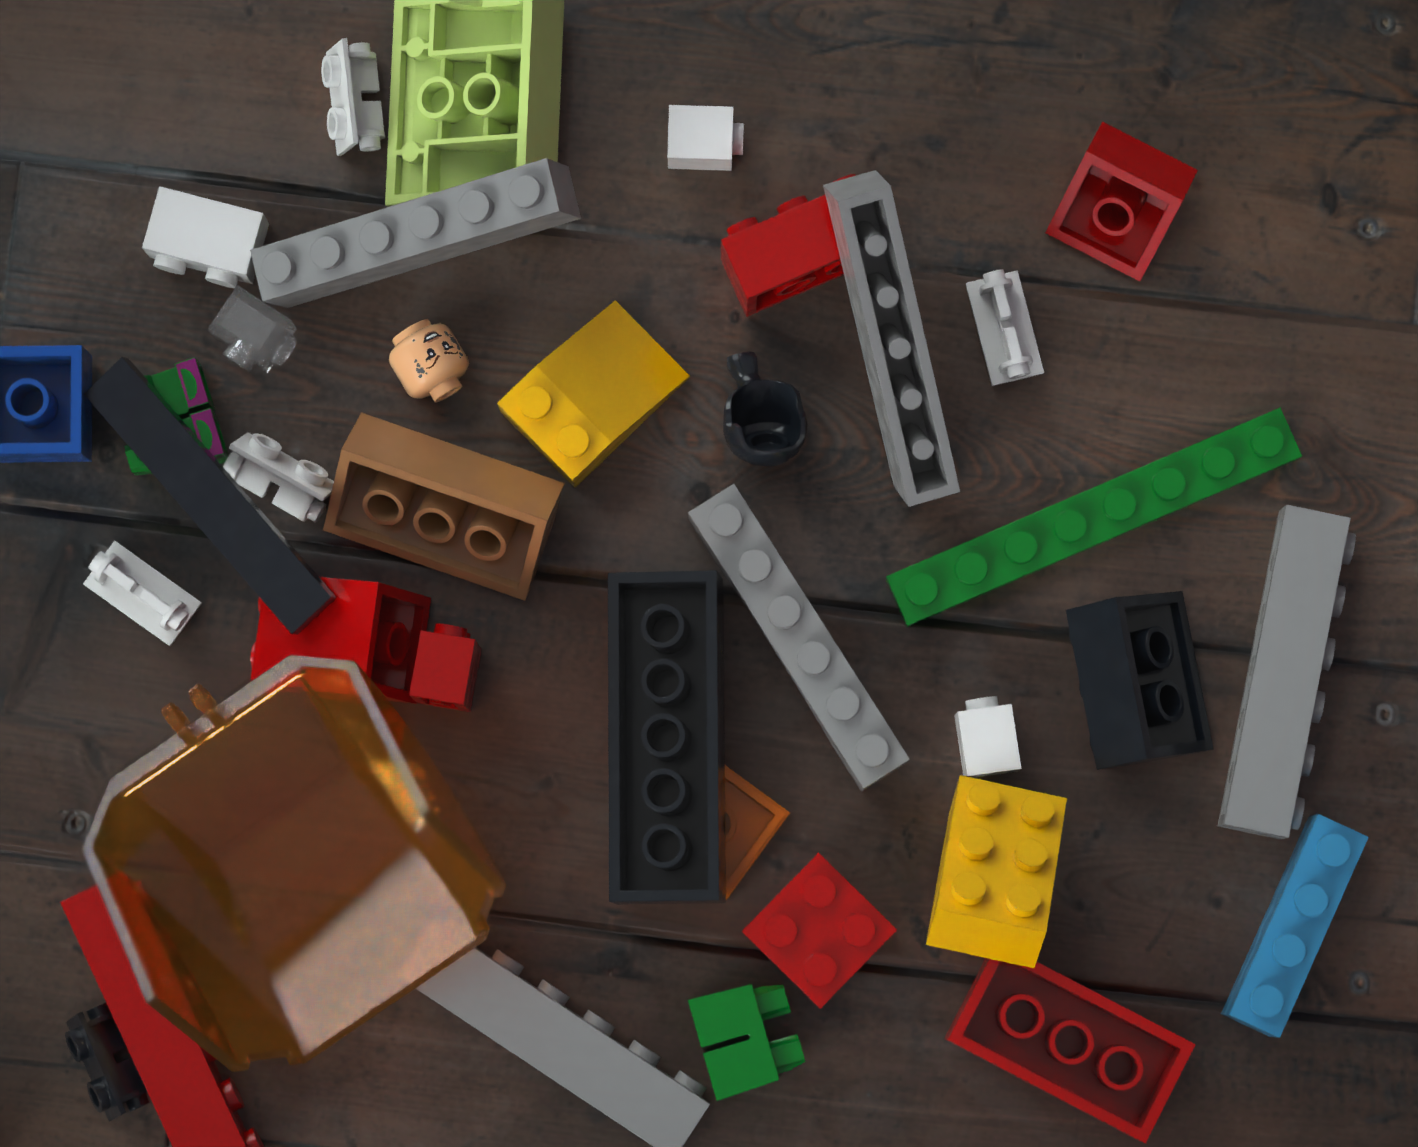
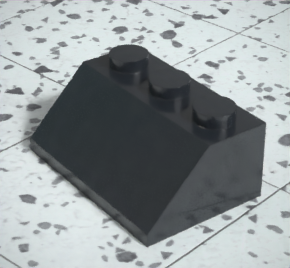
(1139, 679)

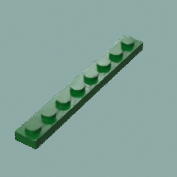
(1093, 517)

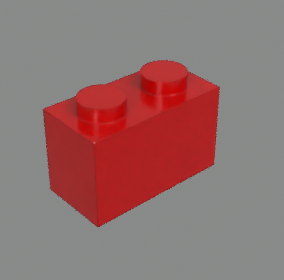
(445, 668)

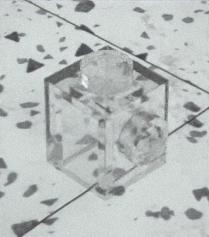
(253, 332)

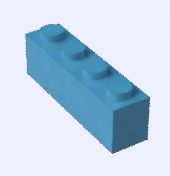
(1294, 925)

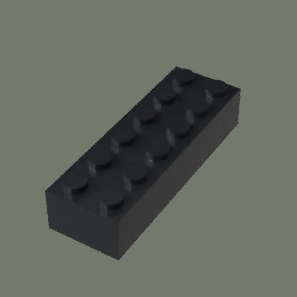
(666, 738)

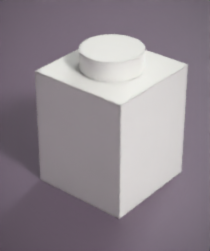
(703, 137)
(987, 738)

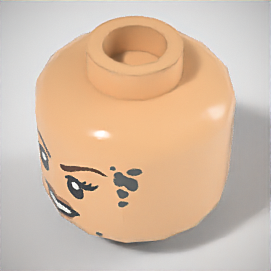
(428, 360)

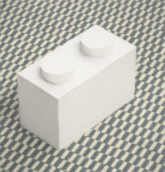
(204, 237)

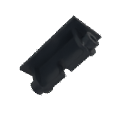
(110, 1082)

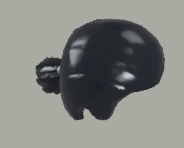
(762, 416)

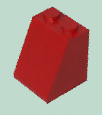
(364, 624)

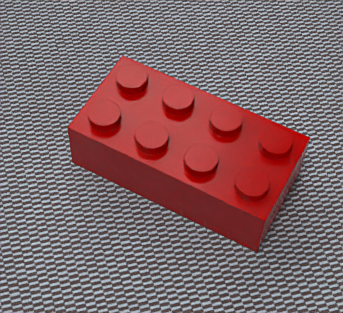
(1071, 1044)

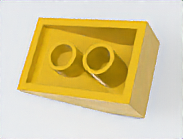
(592, 392)

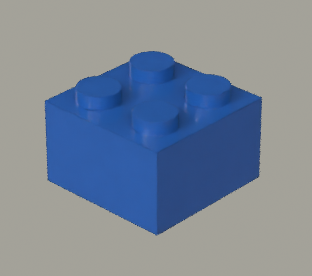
(45, 404)

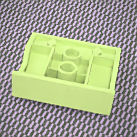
(471, 91)

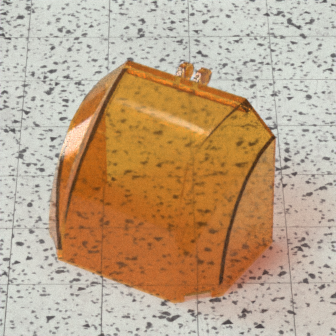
(288, 864)

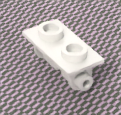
(348, 76)
(1004, 327)
(262, 462)
(141, 592)

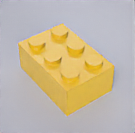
(997, 872)

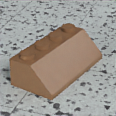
(442, 506)

